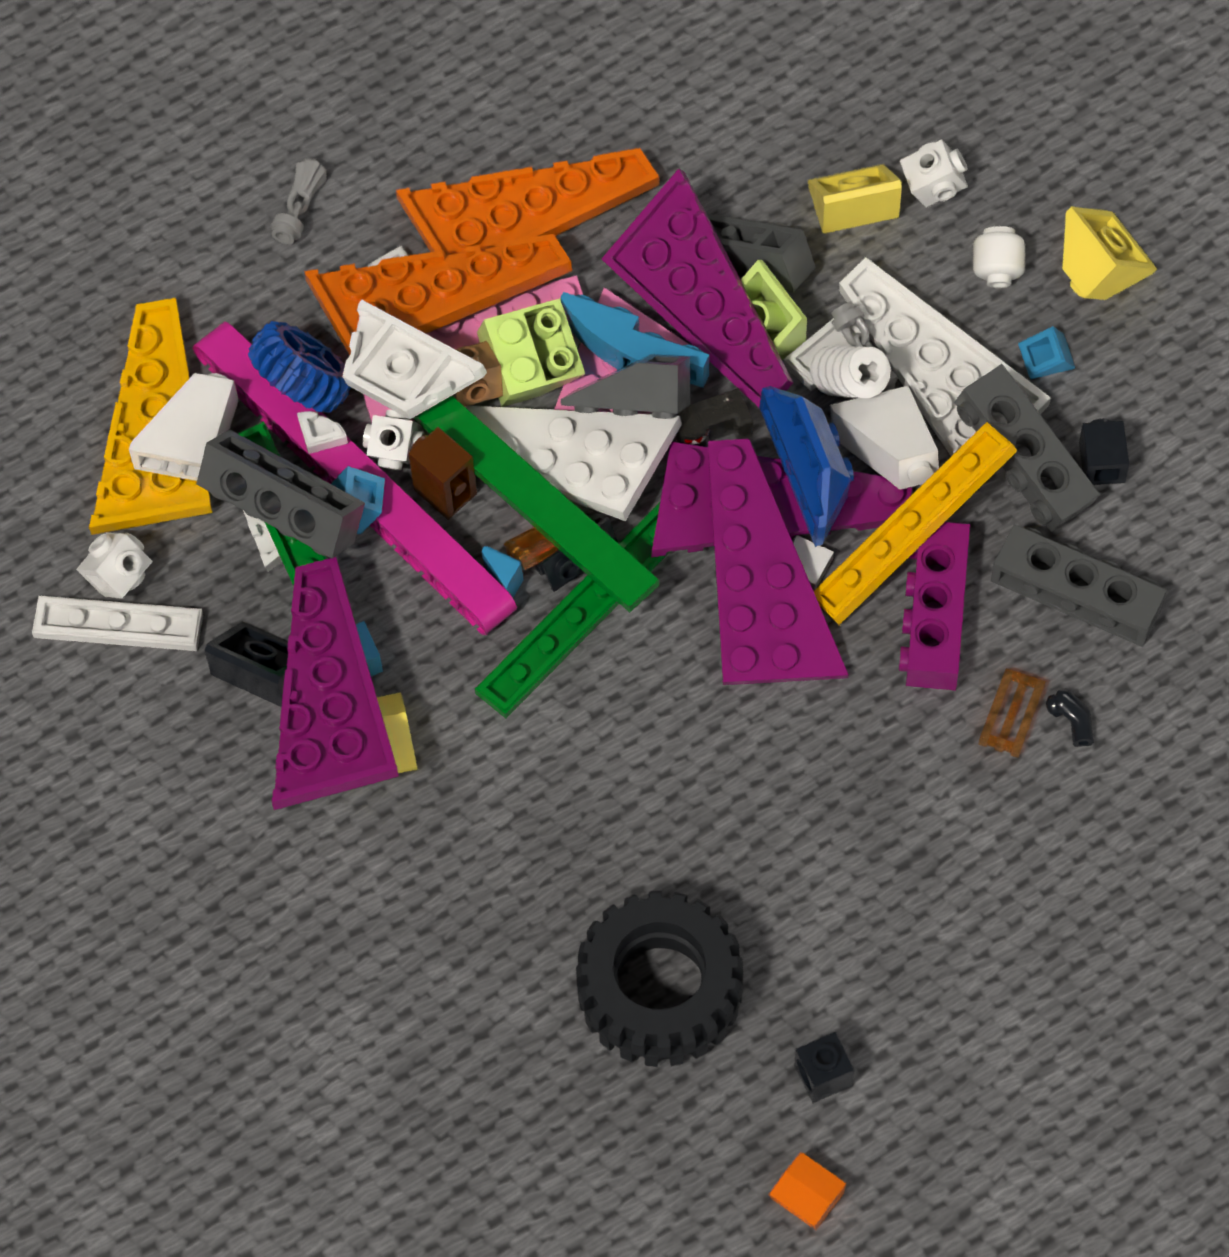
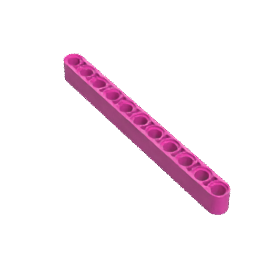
(402, 520)

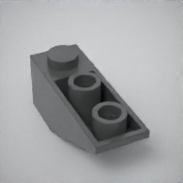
(649, 385)

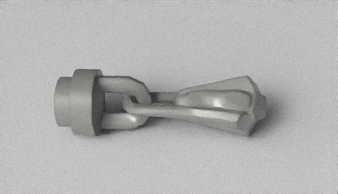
(308, 179)
(845, 317)

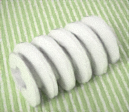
(850, 371)

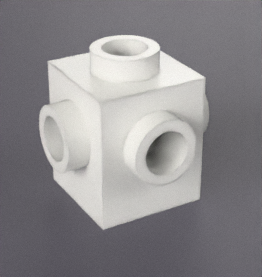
(935, 172)
(377, 436)
(115, 564)

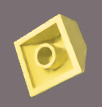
(1101, 254)

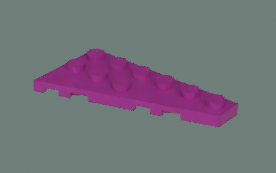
(688, 278)
(686, 507)
(764, 598)
(329, 706)

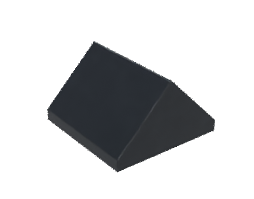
(250, 661)

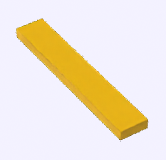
(913, 522)

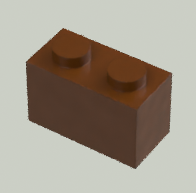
(442, 472)

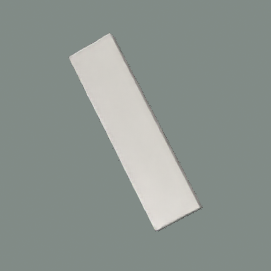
(117, 623)

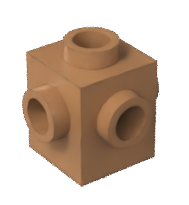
(487, 387)

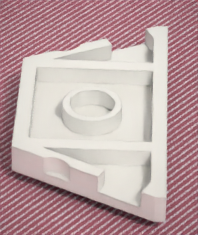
(404, 364)

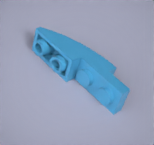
(616, 336)

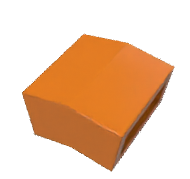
(808, 1190)

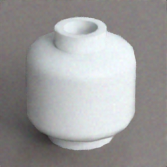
(999, 256)

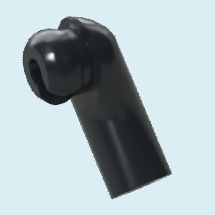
(1076, 712)

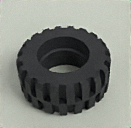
(648, 926)

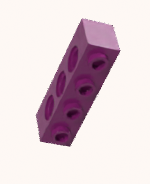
(936, 665)

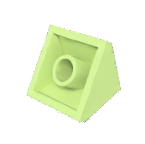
(776, 309)

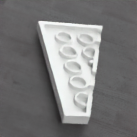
(926, 351)
(587, 456)

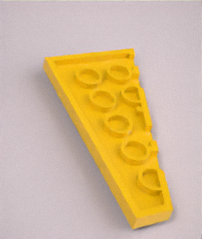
(151, 377)

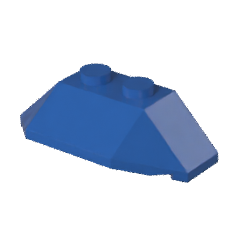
(809, 458)

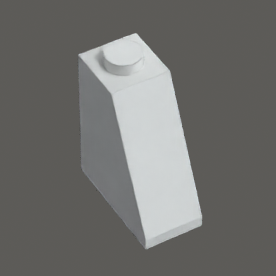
(179, 432)
(888, 436)

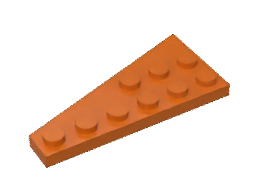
(525, 201)
(436, 287)

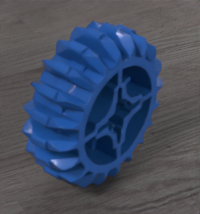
(299, 366)

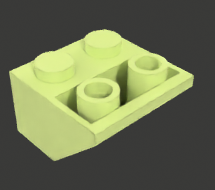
(533, 350)

